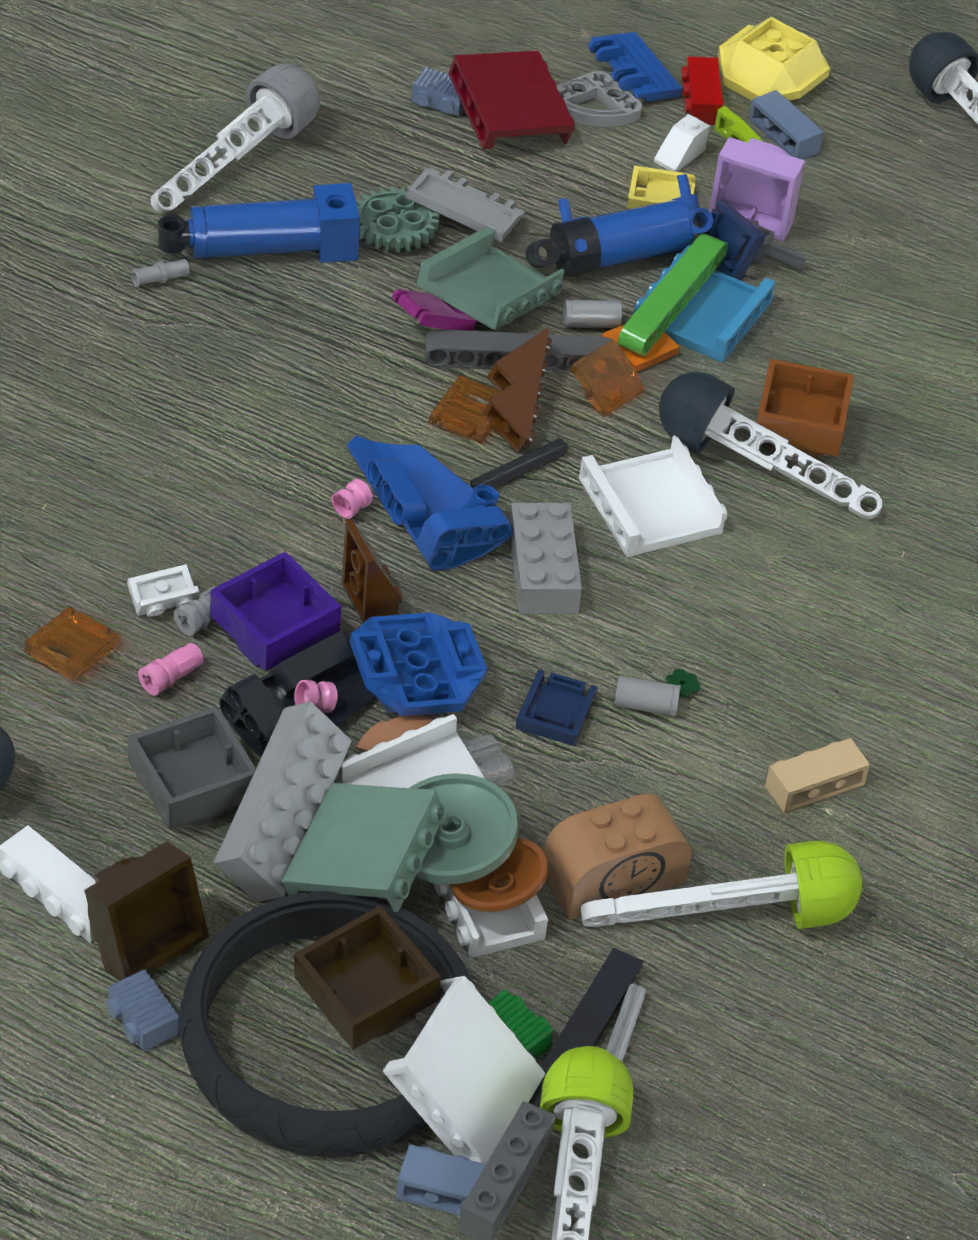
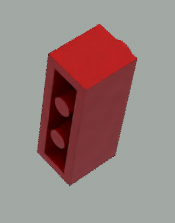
(702, 88)

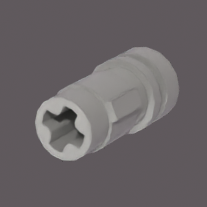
(194, 614)

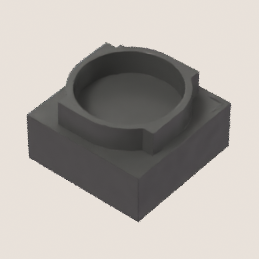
(191, 768)

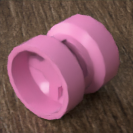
(349, 500)
(321, 695)

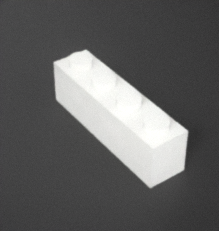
(49, 878)

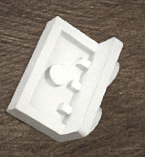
(162, 590)

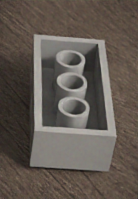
(545, 558)

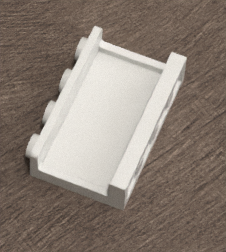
(494, 931)

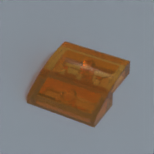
(607, 378)

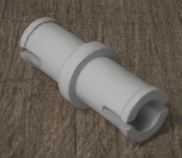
(160, 272)

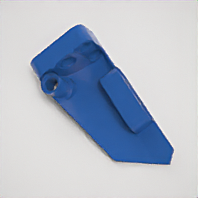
(434, 505)

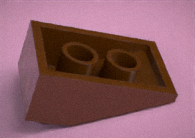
(366, 578)

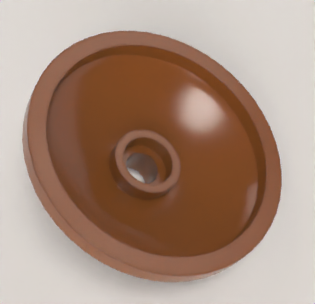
(509, 884)

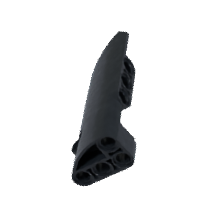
(257, 703)

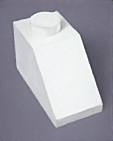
(683, 144)

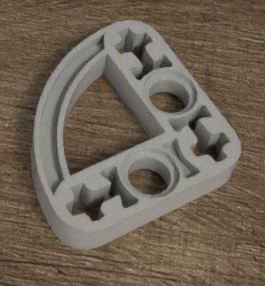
(599, 85)

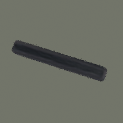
(522, 464)

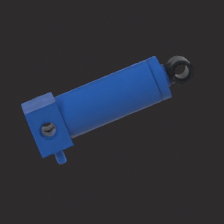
(319, 223)

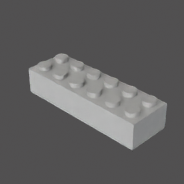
(282, 800)

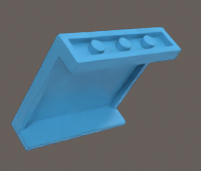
(717, 313)

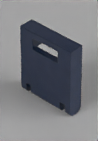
(737, 232)
(556, 708)

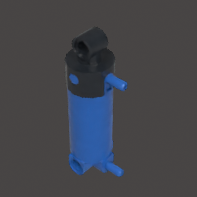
(623, 235)

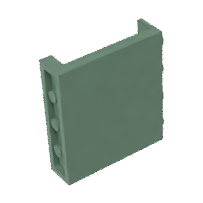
(486, 281)
(366, 842)

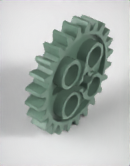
(395, 220)

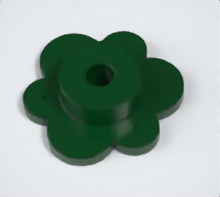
(686, 681)

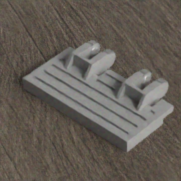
(464, 203)

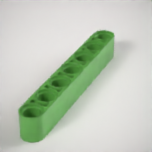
(672, 294)

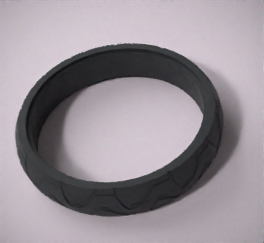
(250, 1110)

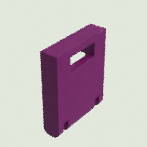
(433, 311)

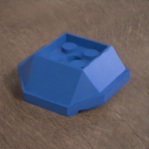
(418, 662)

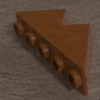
(519, 385)

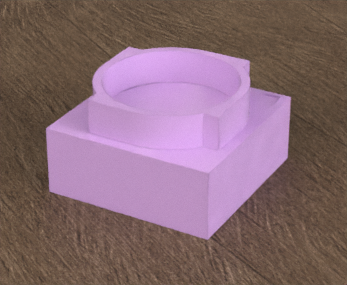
(759, 183)

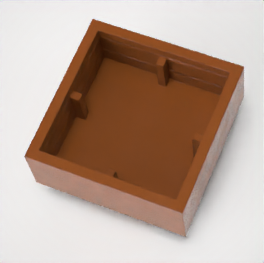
(806, 406)

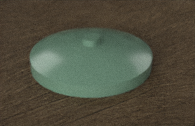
(476, 830)

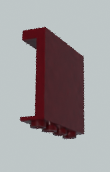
(509, 96)

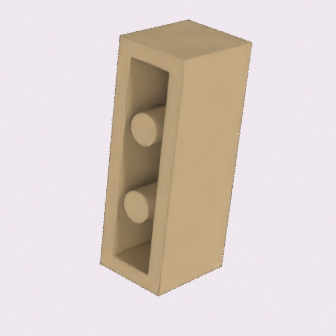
(817, 775)

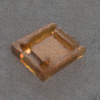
(462, 414)
(75, 635)

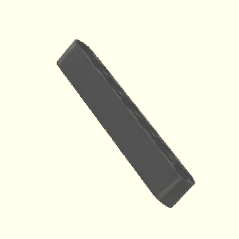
(484, 348)

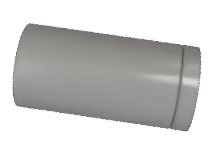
(592, 314)
(647, 695)

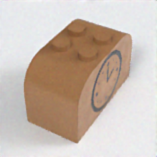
(616, 853)

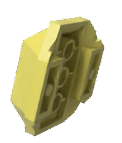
(771, 59)

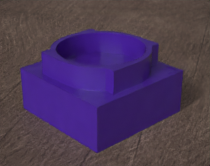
(275, 611)

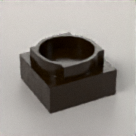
(146, 911)
(367, 977)

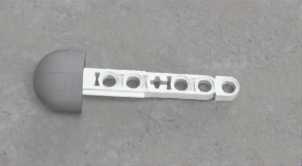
(280, 102)

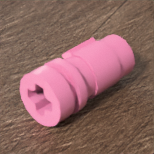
(163, 672)

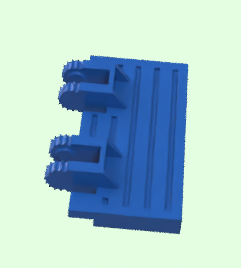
(635, 66)

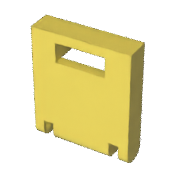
(660, 184)

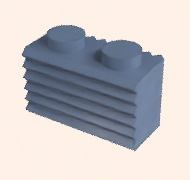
(437, 92)
(143, 1010)

